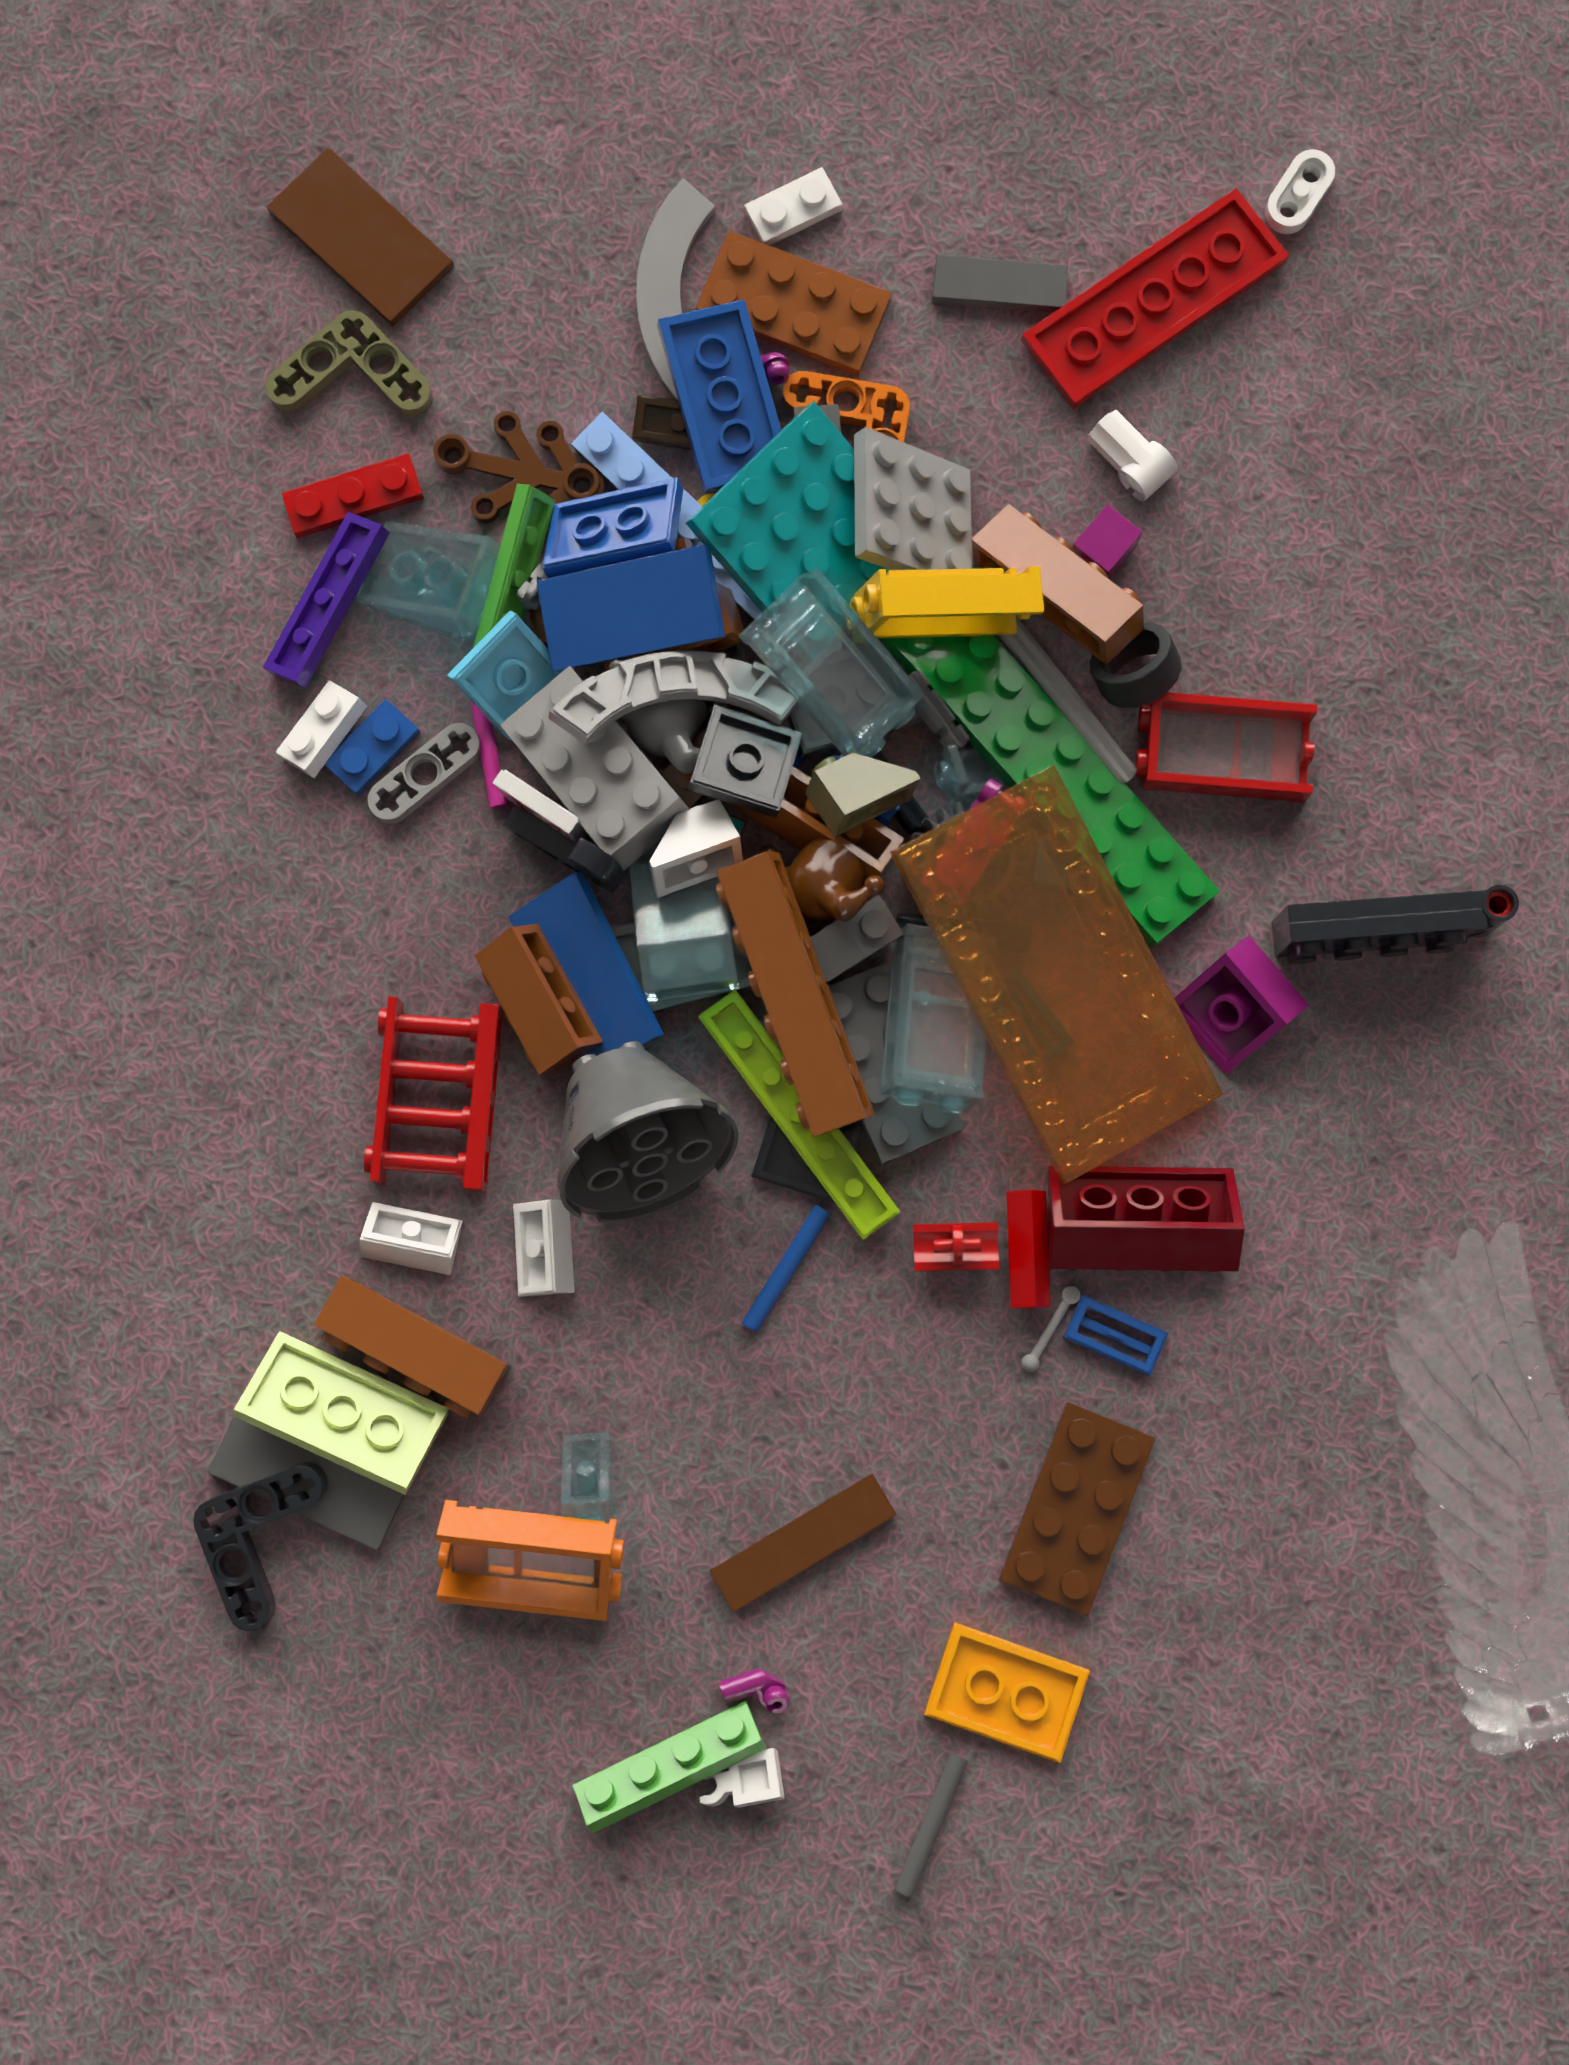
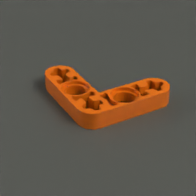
(868, 393)

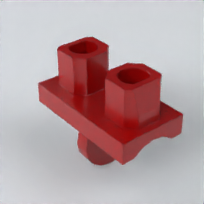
(955, 1246)

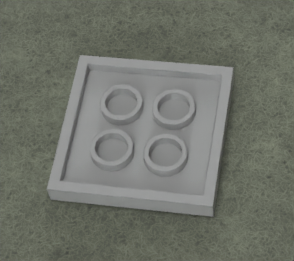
(910, 506)

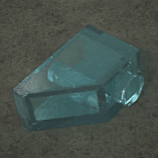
(587, 1477)

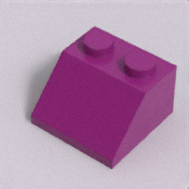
(1238, 1004)

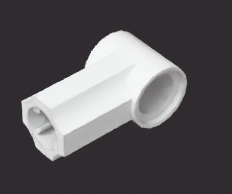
(1138, 462)

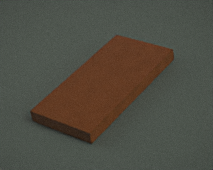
(360, 236)

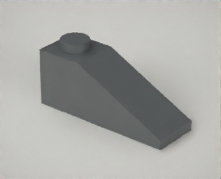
(851, 942)

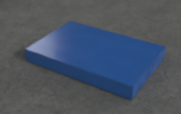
(613, 527)

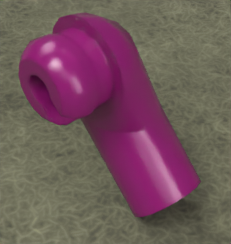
(759, 1686)

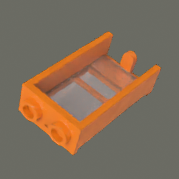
(528, 1562)

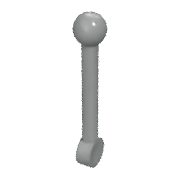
(1069, 1296)

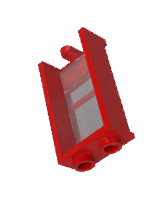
(1226, 746)

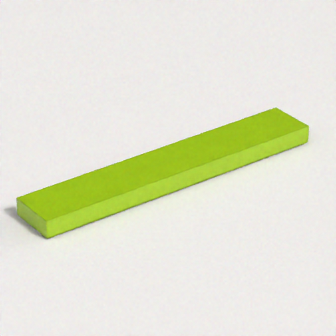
(826, 1155)

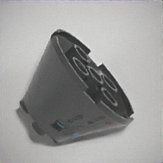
(637, 1136)

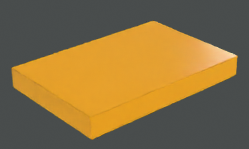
(1006, 1692)

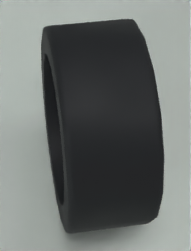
(1148, 682)

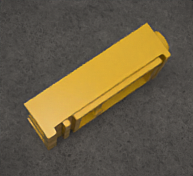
(948, 601)

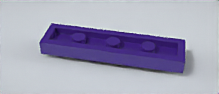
(326, 600)

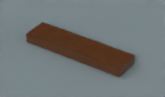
(802, 1542)

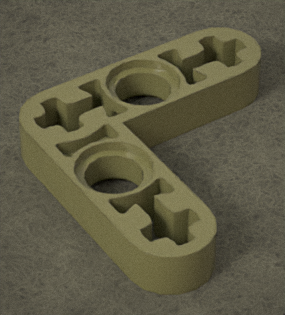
(344, 354)

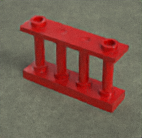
(473, 1120)

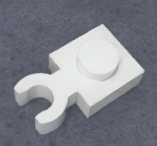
(749, 1781)

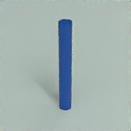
(786, 1268)

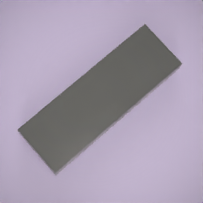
(999, 283)

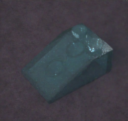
(431, 578)
(682, 939)

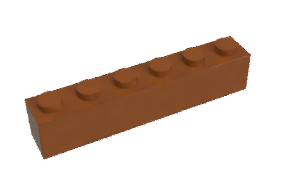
(794, 993)

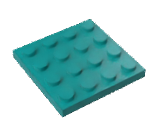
(788, 513)

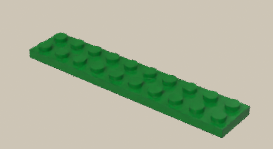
(1024, 733)

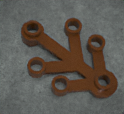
(526, 471)

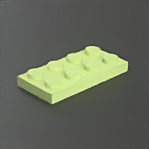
(341, 1412)

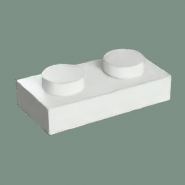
(793, 207)
(321, 729)

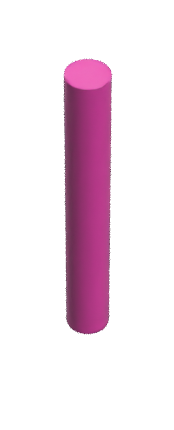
(489, 758)

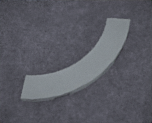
(662, 267)
(667, 678)

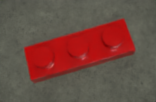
(357, 491)

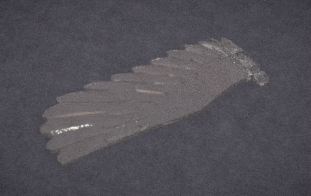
(1495, 1478)

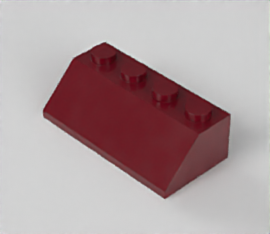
(1145, 1219)

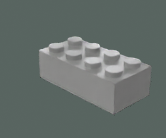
(603, 783)

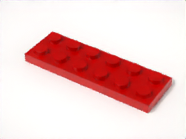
(1154, 298)

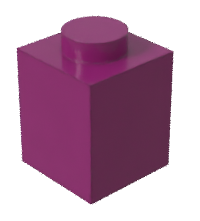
(1108, 540)

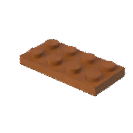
(798, 302)

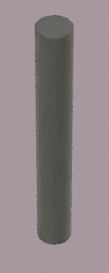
(931, 1825)

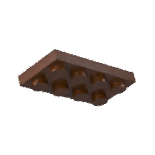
(1077, 1508)

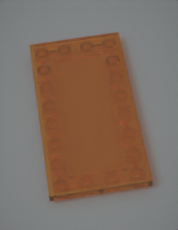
(1057, 973)

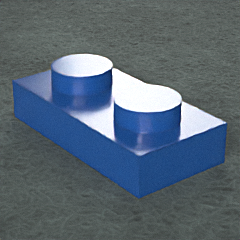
(372, 747)

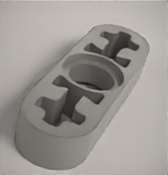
(424, 792)

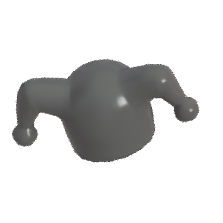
(668, 728)

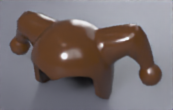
(828, 881)

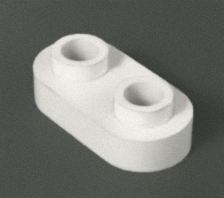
(1299, 194)

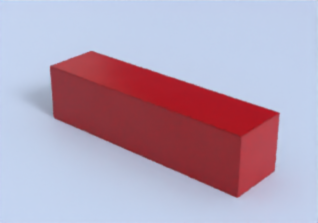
(1028, 1249)

